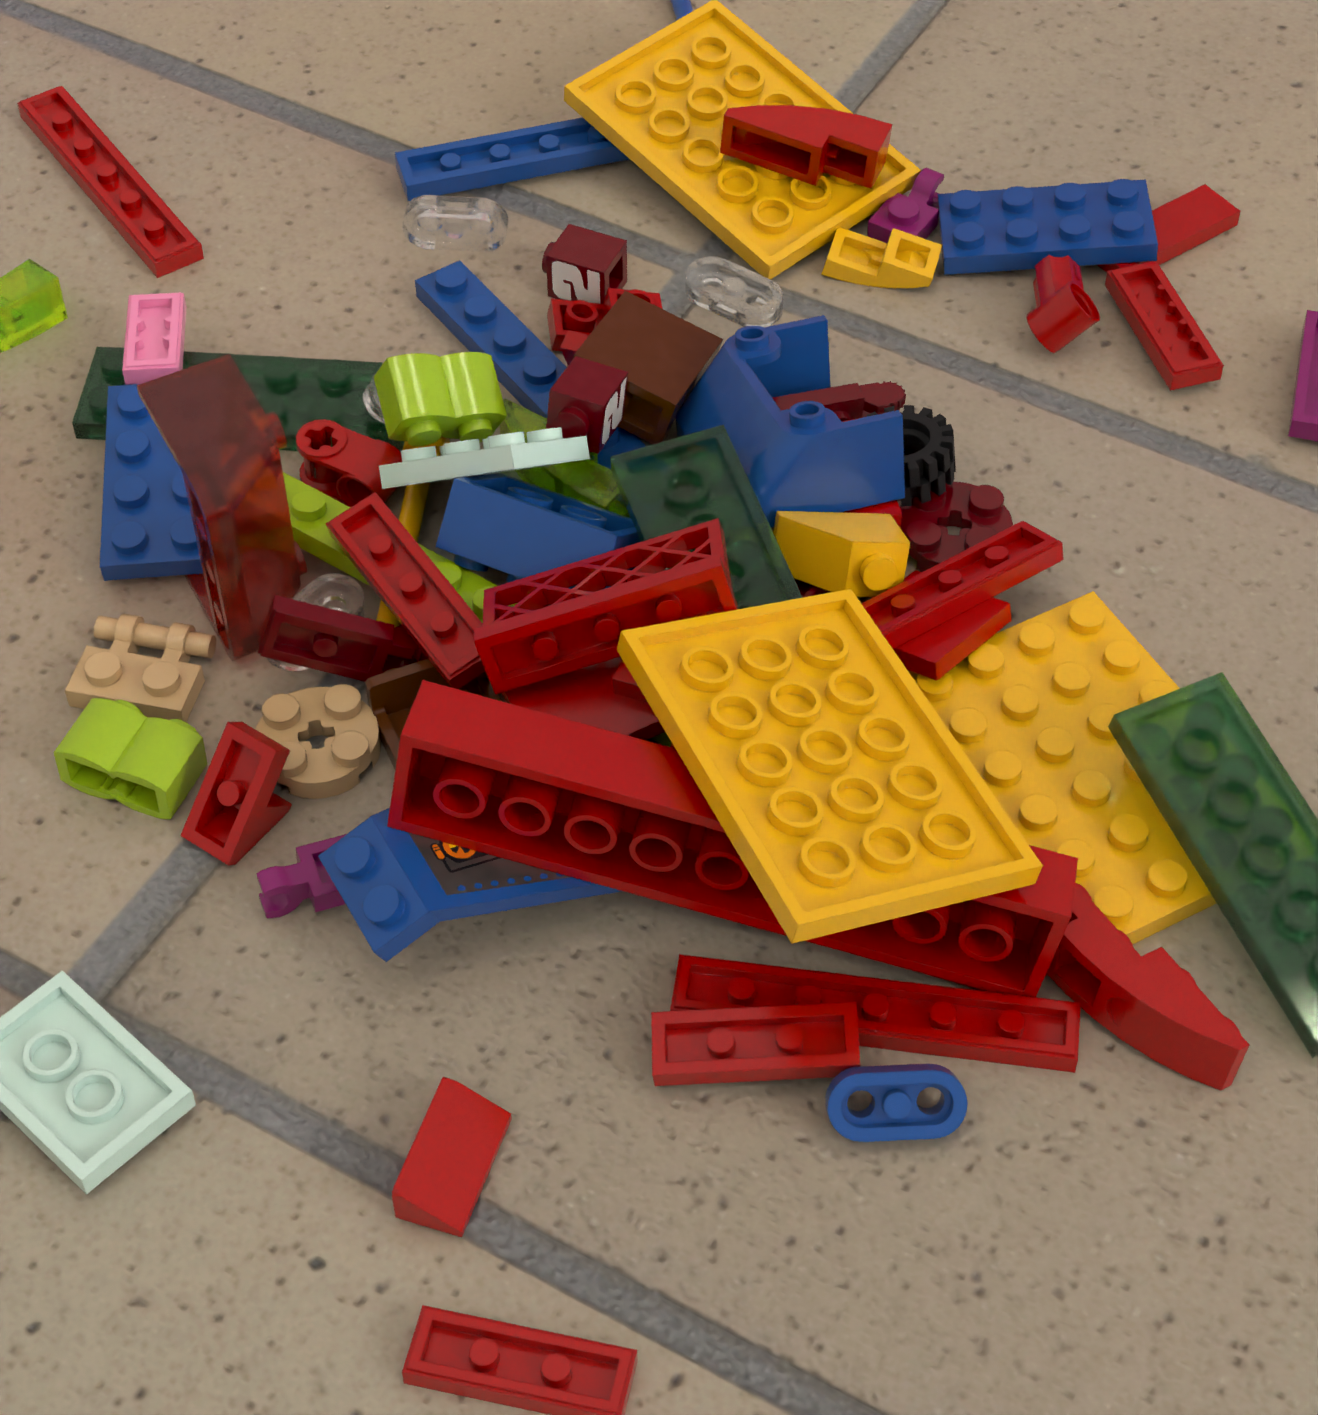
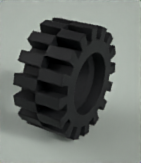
(927, 453)

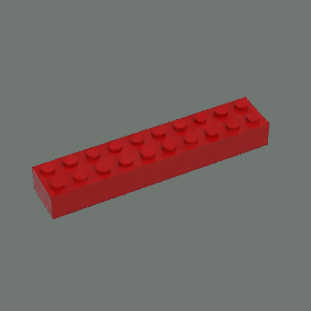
(640, 825)

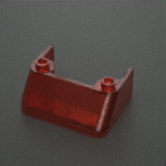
(233, 495)

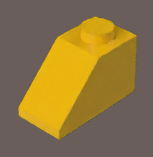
(843, 550)

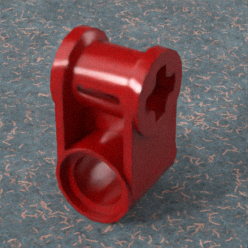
(347, 468)

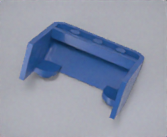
(802, 453)

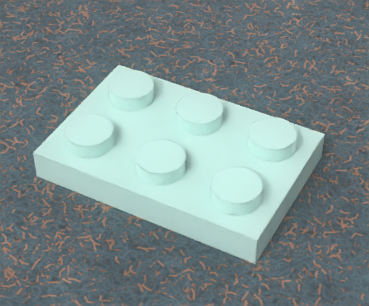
(499, 455)
(83, 1083)

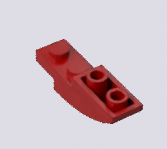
(1145, 998)

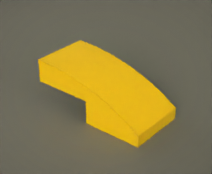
(899, 263)

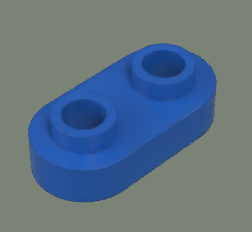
(894, 1105)

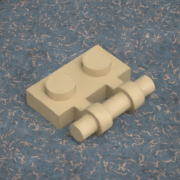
(155, 685)

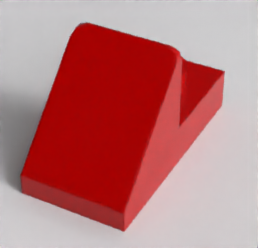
(237, 794)

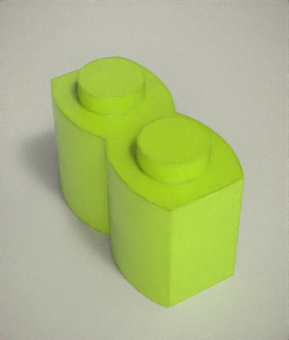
(439, 397)
(131, 757)

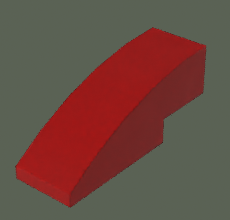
(807, 142)

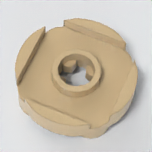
(328, 712)

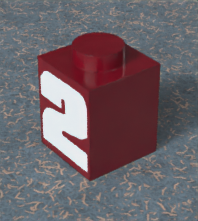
(584, 265)
(588, 401)

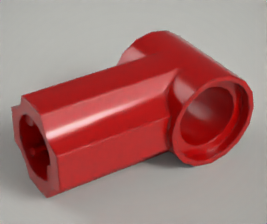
(1061, 303)

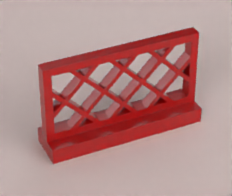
(585, 622)

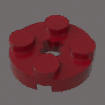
(963, 505)

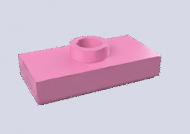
(154, 336)

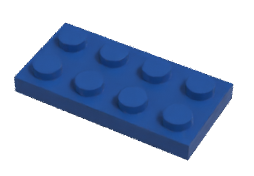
(1024, 225)
(145, 498)

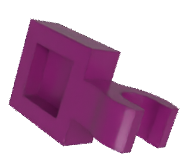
(909, 214)
(289, 885)

